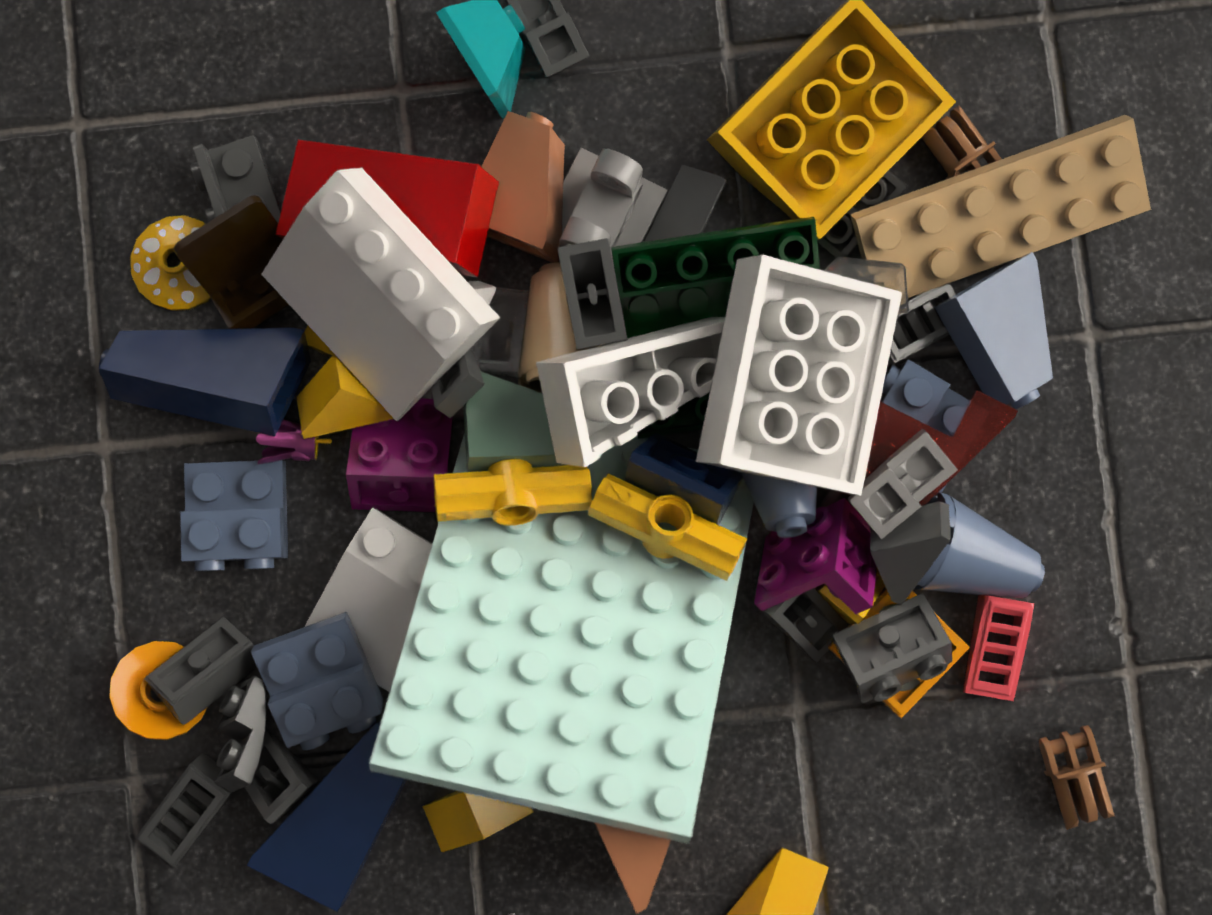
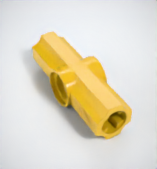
(512, 492)
(694, 541)

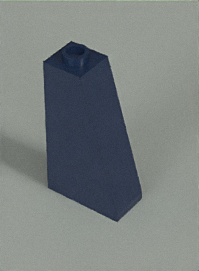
(210, 373)
(333, 829)

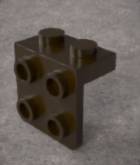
(230, 260)

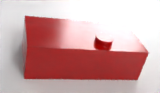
(440, 196)

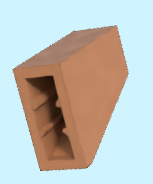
(530, 174)

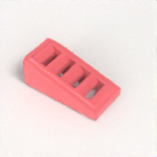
(1019, 635)

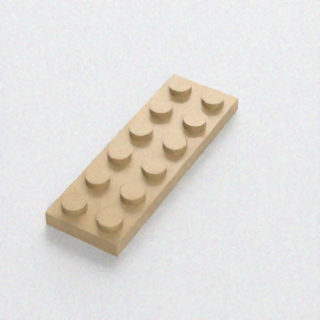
(1008, 207)

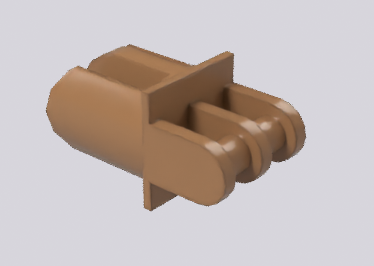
(958, 144)
(1083, 777)

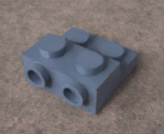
(923, 397)
(234, 514)
(318, 682)

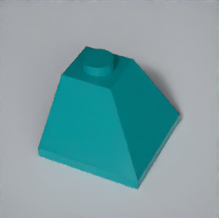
(490, 46)

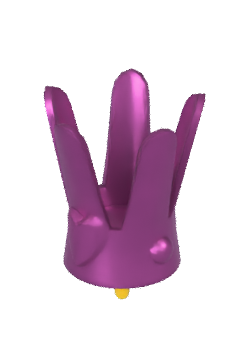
(289, 444)

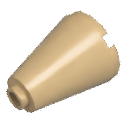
(547, 324)

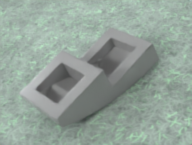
(902, 482)

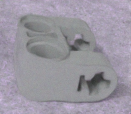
(605, 200)

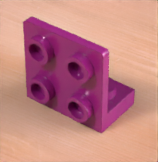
(396, 461)
(829, 552)

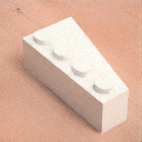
(623, 386)

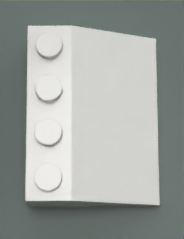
(377, 291)
(799, 375)
(377, 589)

